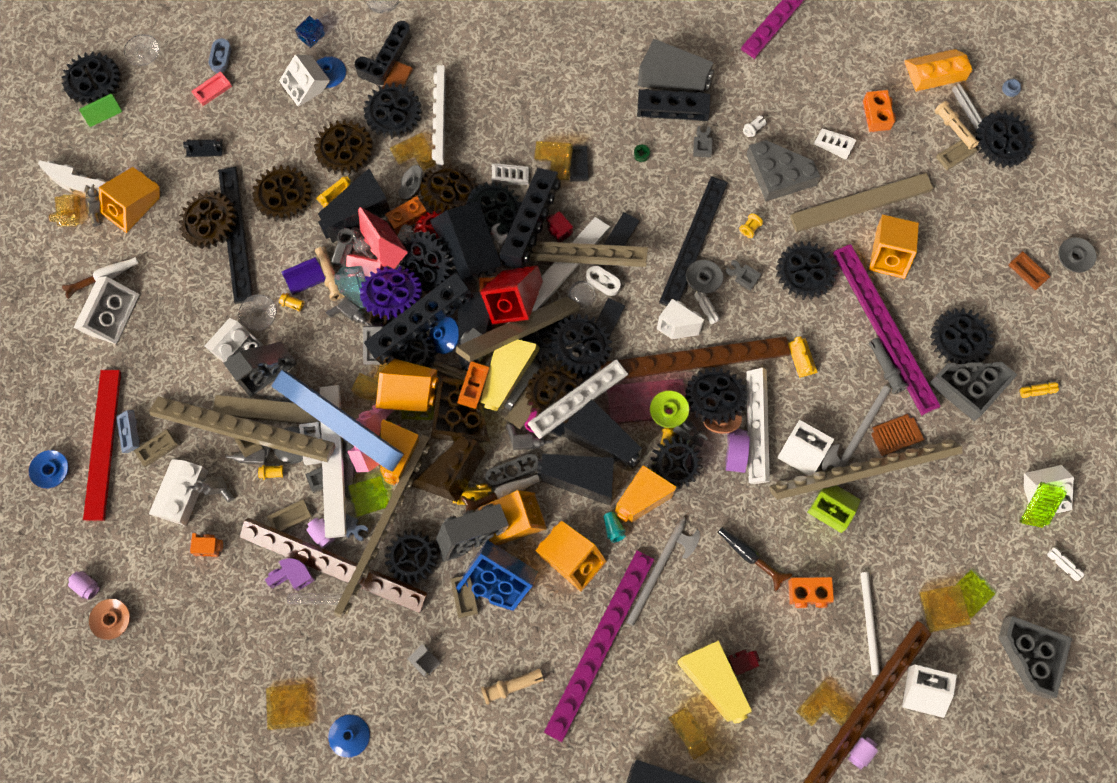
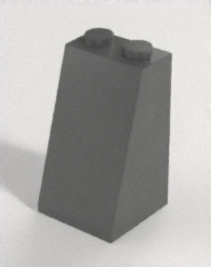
(674, 69)

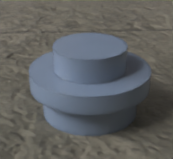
(1011, 87)

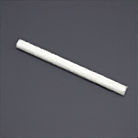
(870, 623)

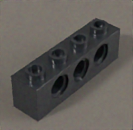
(680, 111)

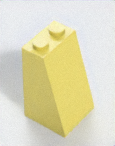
(506, 371)
(716, 680)

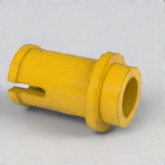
(292, 302)
(667, 433)
(270, 471)

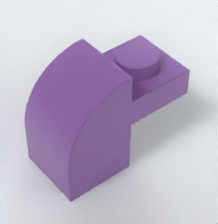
(737, 451)
(294, 571)

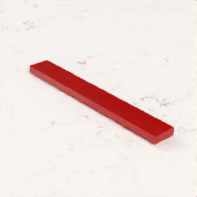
(102, 446)

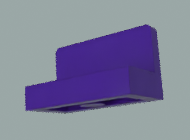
(303, 276)

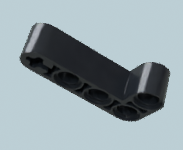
(399, 37)

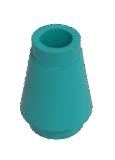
(614, 528)

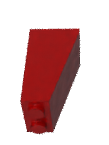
(512, 294)

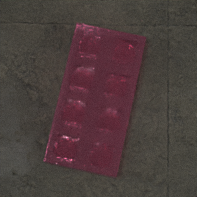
(633, 400)

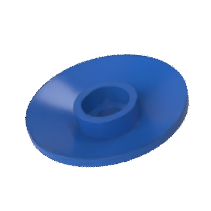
(336, 72)
(445, 336)
(42, 463)
(359, 736)

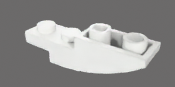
(69, 179)

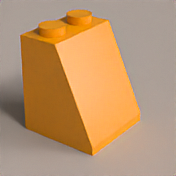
(128, 198)
(894, 246)
(406, 387)
(402, 440)
(643, 495)
(521, 514)
(571, 555)

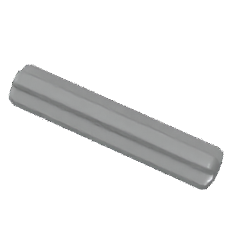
(967, 105)

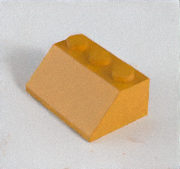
(938, 69)

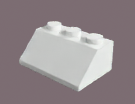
(106, 310)
(174, 499)

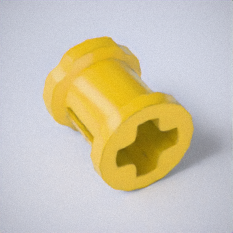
(751, 225)

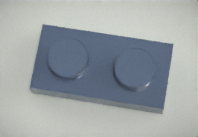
(128, 431)

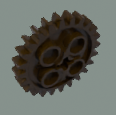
(343, 147)
(447, 187)
(297, 188)
(207, 211)
(540, 386)

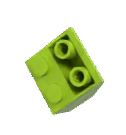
(834, 507)

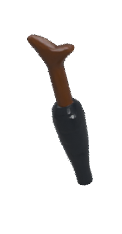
(752, 556)

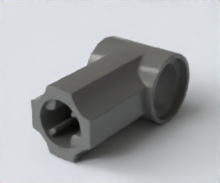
(343, 248)

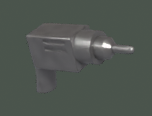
(93, 205)
(349, 310)
(525, 441)
(256, 458)
(211, 486)

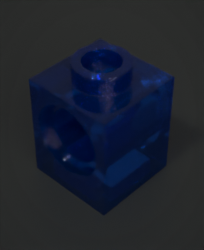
(304, 34)

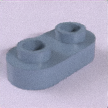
(218, 56)

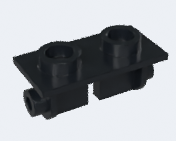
(203, 148)

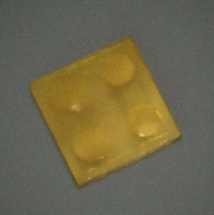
(944, 608)
(287, 706)

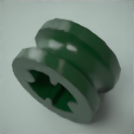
(645, 157)

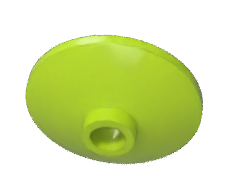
(673, 401)

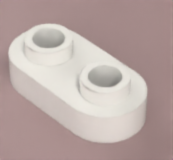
(605, 279)

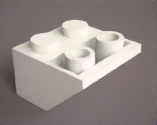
(304, 79)
(679, 322)
(230, 340)
(805, 448)
(1054, 475)
(928, 690)

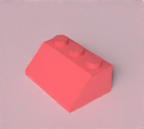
(381, 239)

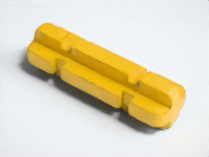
(1039, 389)

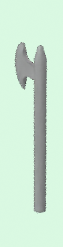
(831, 456)
(677, 536)

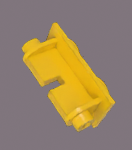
(333, 191)
(802, 357)
(477, 492)

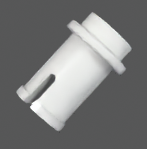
(754, 126)

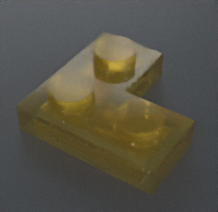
(414, 147)
(558, 154)
(824, 700)

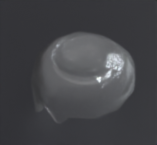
(582, 293)

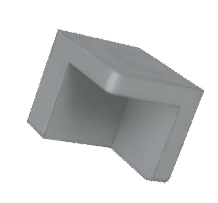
(424, 661)

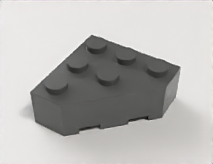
(780, 170)
(259, 366)
(973, 385)
(471, 529)
(1036, 655)

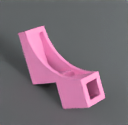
(372, 420)

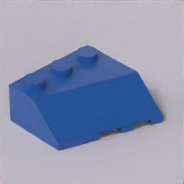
(498, 577)

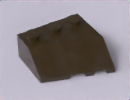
(456, 420)
(451, 469)

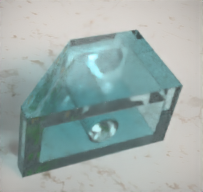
(349, 283)

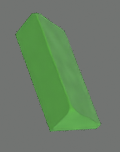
(100, 110)

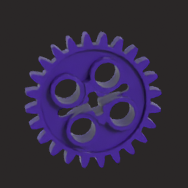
(390, 291)

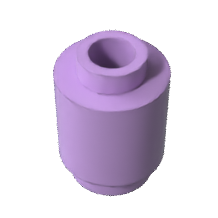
(317, 532)
(83, 585)
(863, 752)

